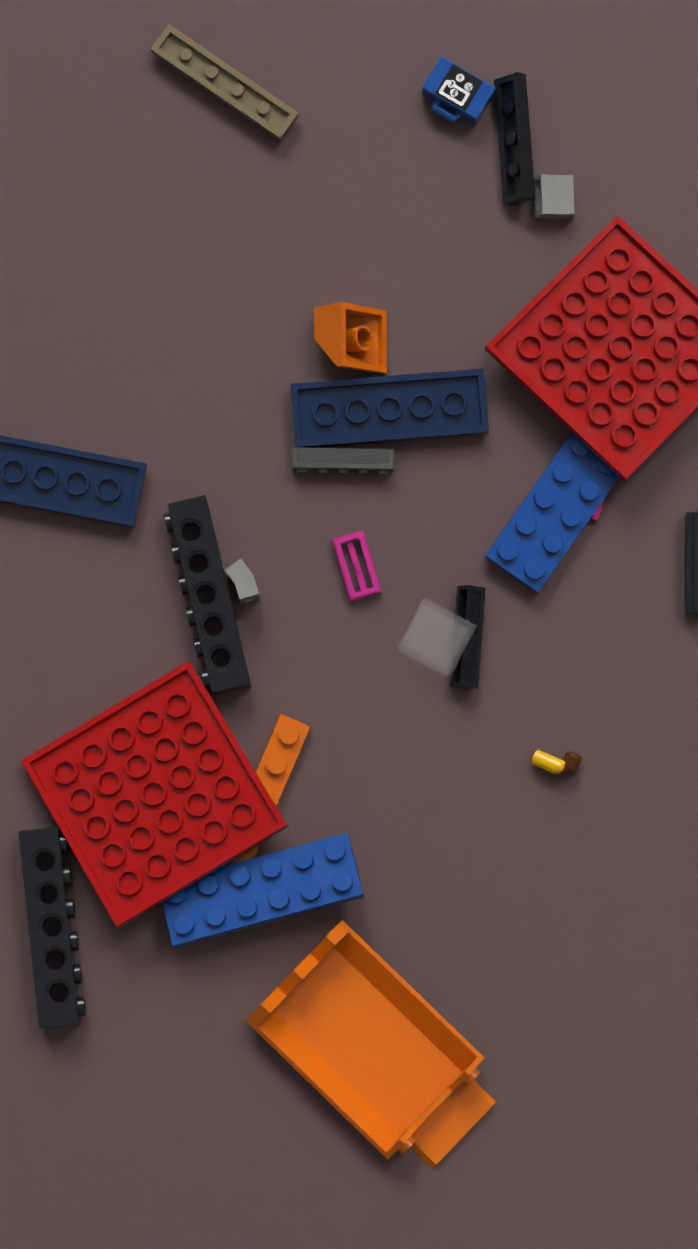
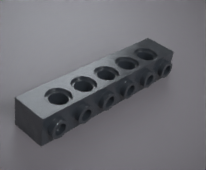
(197, 513)
(32, 846)

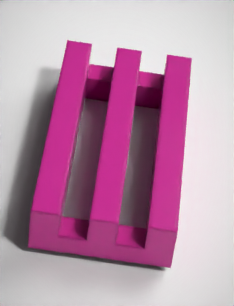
(348, 539)

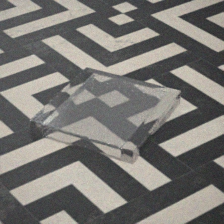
(436, 637)

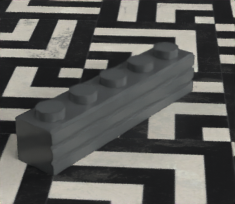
(343, 460)

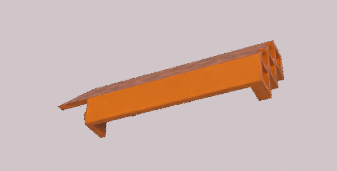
(375, 1049)

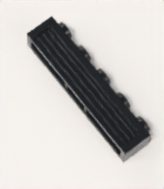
(691, 563)
(469, 606)

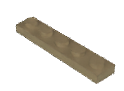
(224, 82)

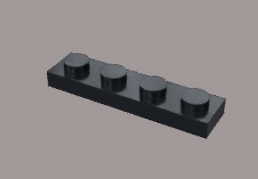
(514, 139)

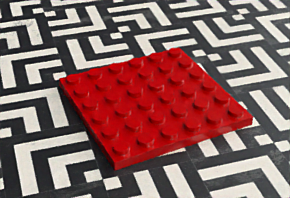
(610, 348)
(154, 794)

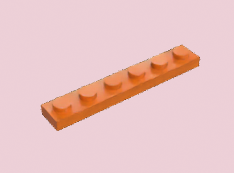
(278, 763)

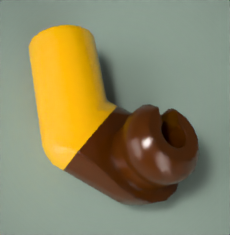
(555, 765)

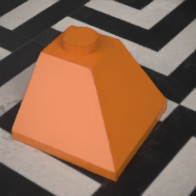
(353, 336)

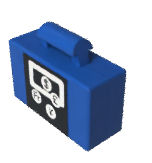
(458, 92)

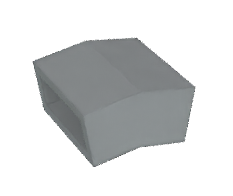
(554, 197)
(243, 581)

